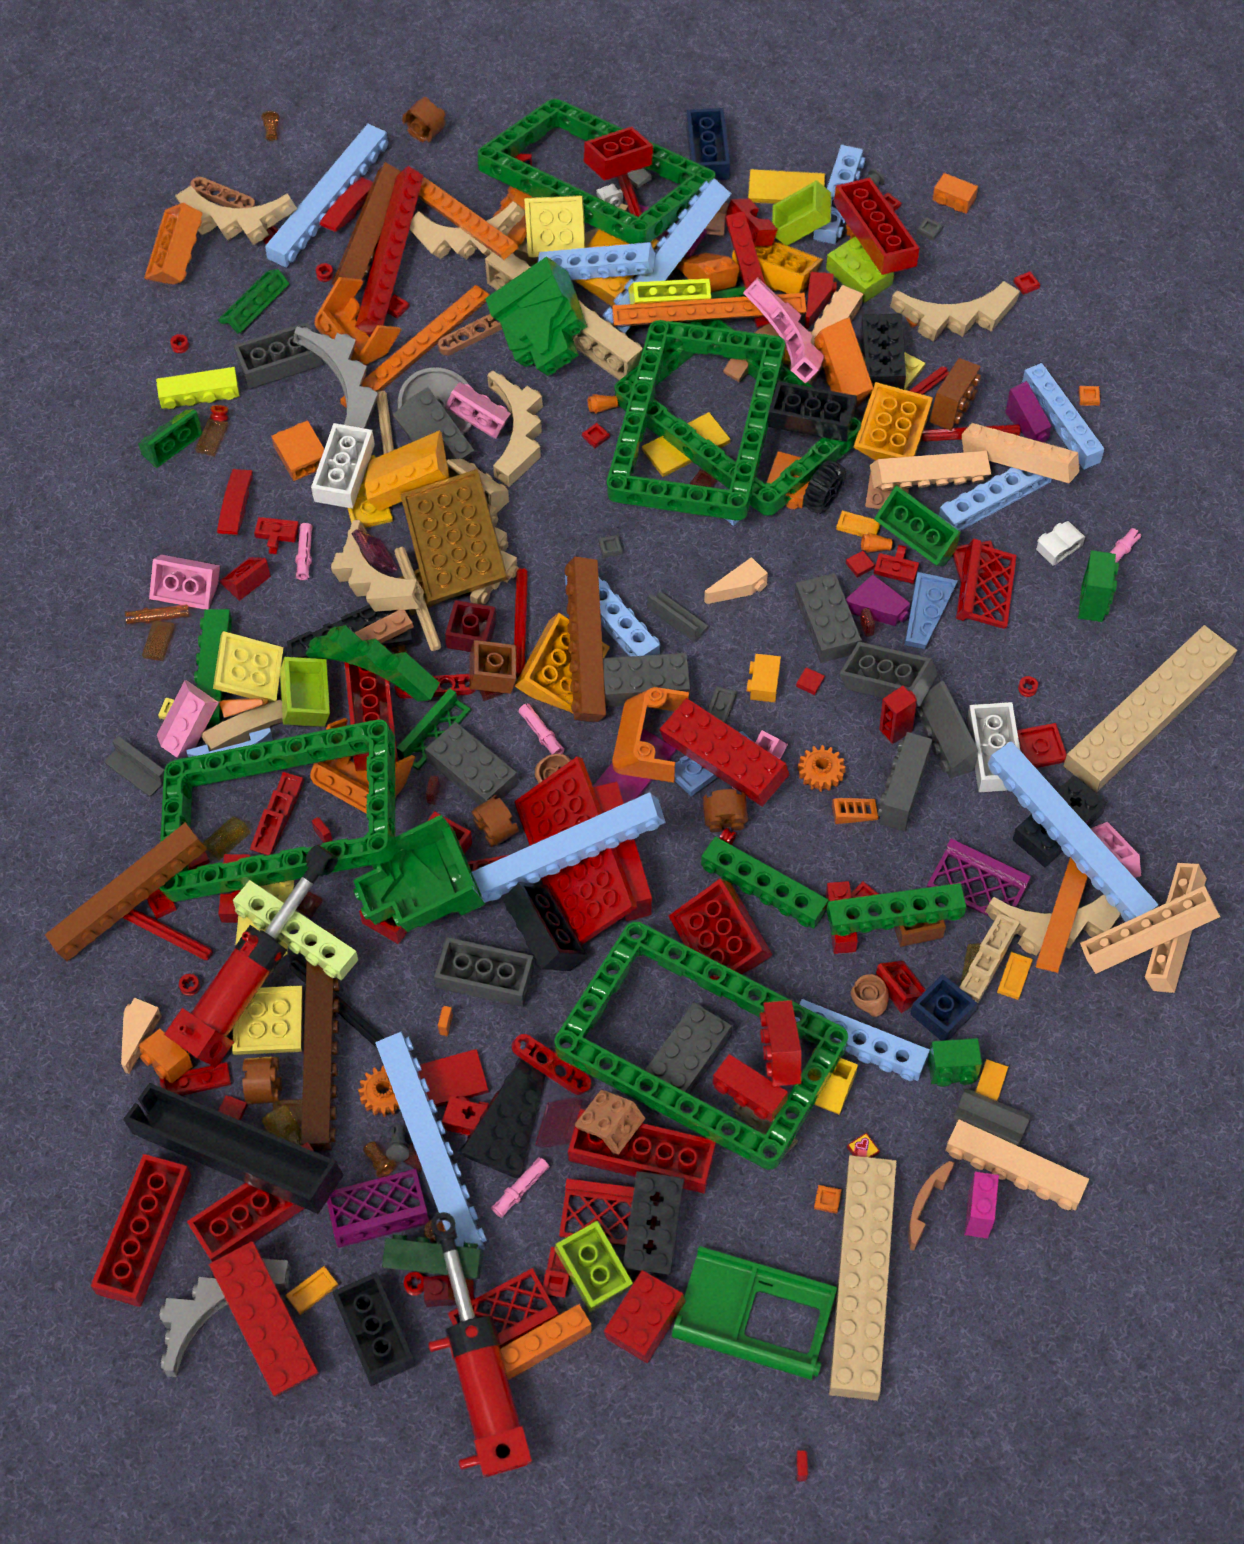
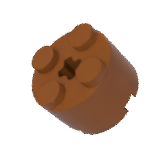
(424, 120)
(725, 810)
(494, 820)
(261, 1080)

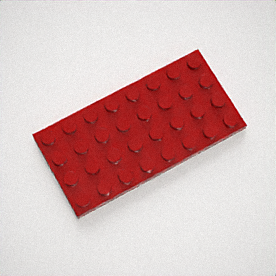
(596, 888)

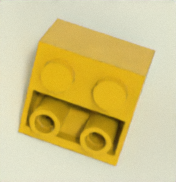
(837, 1087)

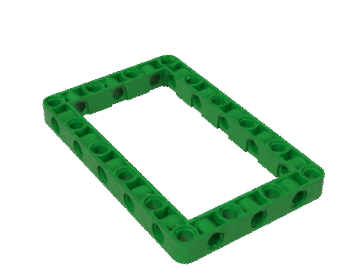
(498, 161)
(682, 497)
(766, 497)
(274, 755)
(666, 1097)

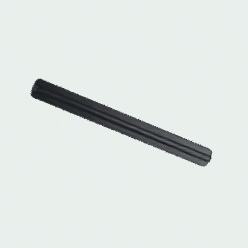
(346, 1011)

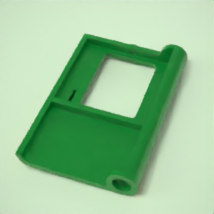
(721, 1302)

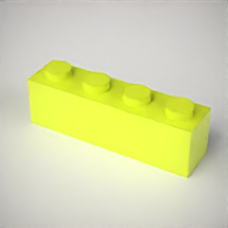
(669, 291)
(198, 388)

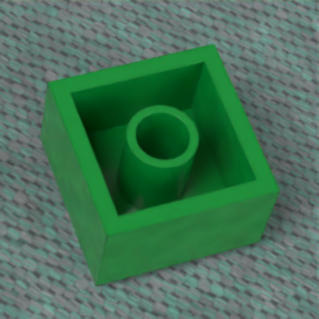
(954, 1061)

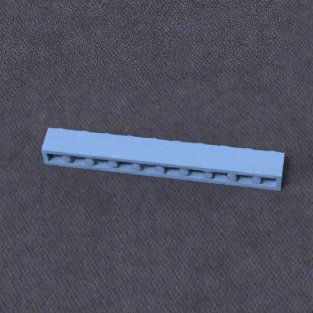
(344, 172)
(679, 239)
(1070, 832)
(570, 846)
(428, 1138)

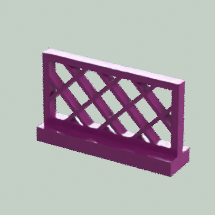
(984, 864)
(400, 1220)

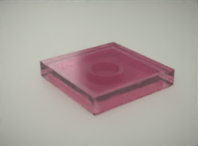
(374, 551)
(558, 1122)

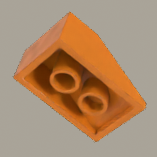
(718, 268)

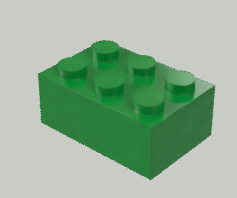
(1098, 586)

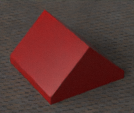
(246, 577)
(901, 984)

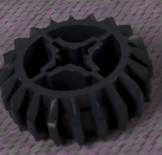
(824, 487)

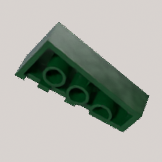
(429, 1257)

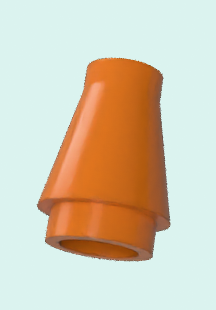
(601, 403)
(873, 543)

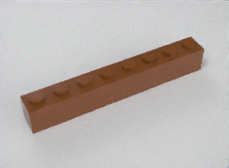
(368, 226)
(585, 640)
(125, 892)

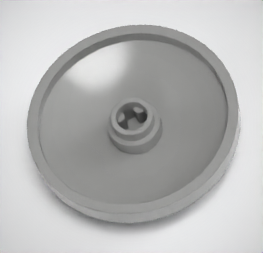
(441, 383)

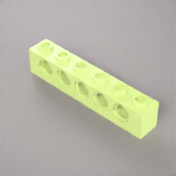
(336, 966)

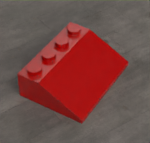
(721, 928)

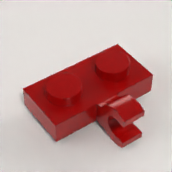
(276, 531)
(897, 566)

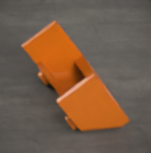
(339, 316)
(637, 757)
(343, 781)

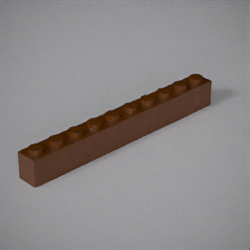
(320, 1056)

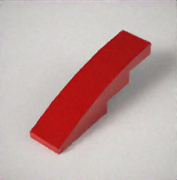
(346, 205)
(234, 502)
(277, 814)

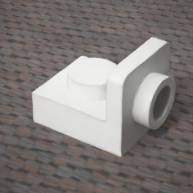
(611, 195)

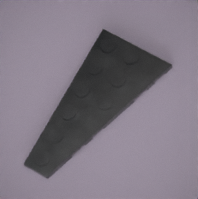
(354, 621)
(508, 1121)

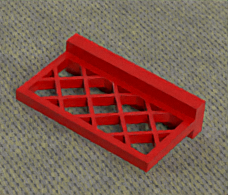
(969, 584)
(604, 1192)
(523, 1327)

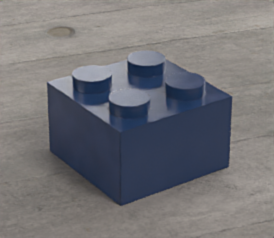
(943, 1008)

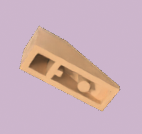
(739, 583)
(138, 1024)

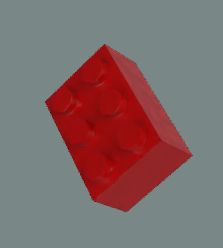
(618, 153)
(781, 1043)
(644, 1316)

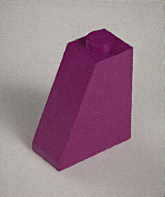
(1027, 412)
(882, 601)

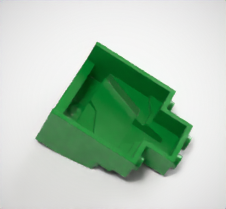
(539, 316)
(421, 880)

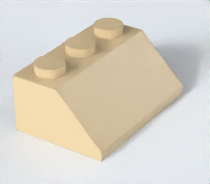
(495, 493)

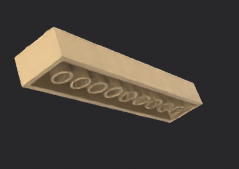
(598, 341)
(1149, 708)
(863, 1278)

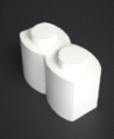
(1060, 542)

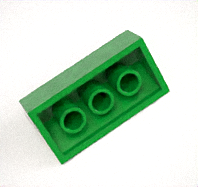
(918, 526)

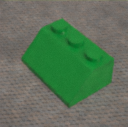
(171, 438)

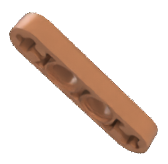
(224, 194)
(468, 330)

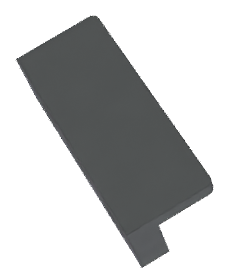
(677, 616)
(135, 767)
(992, 1116)

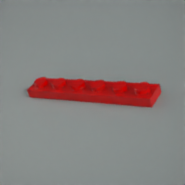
(745, 254)

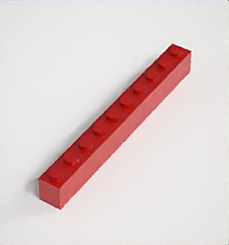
(389, 250)

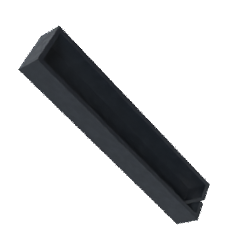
(234, 1148)

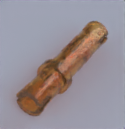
(147, 615)

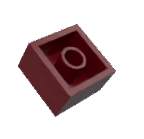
(469, 623)

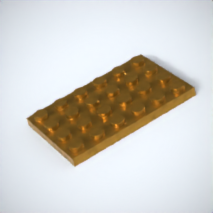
(453, 537)

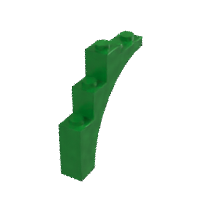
(371, 655)

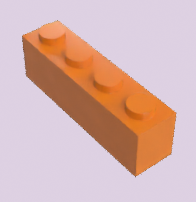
(545, 1341)

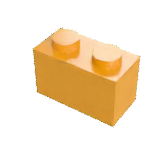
(765, 677)

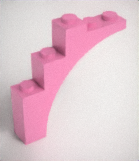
(785, 319)

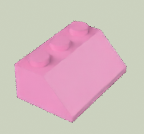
(477, 410)
(183, 581)
(186, 720)

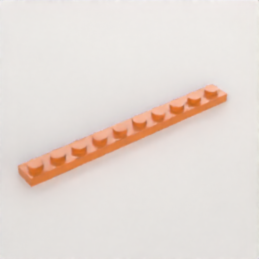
(466, 220)
(696, 310)
(424, 340)

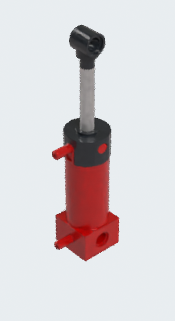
(255, 956)
(480, 1372)

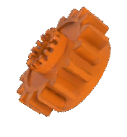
(818, 778)
(372, 1098)

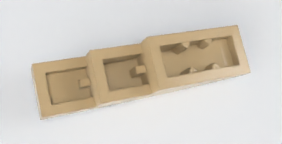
(237, 728)
(989, 956)

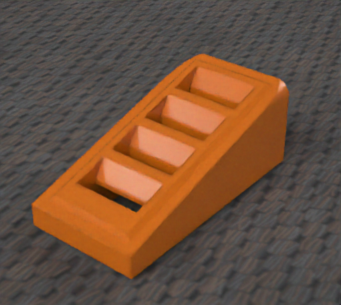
(236, 706)
(847, 817)

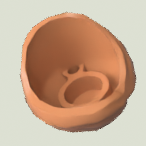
(549, 765)
(870, 994)

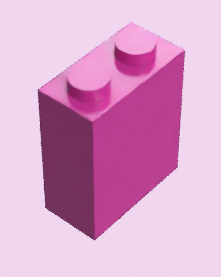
(981, 1205)

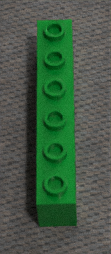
(721, 851)
(905, 901)

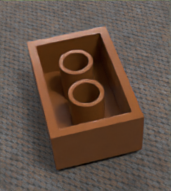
(955, 394)

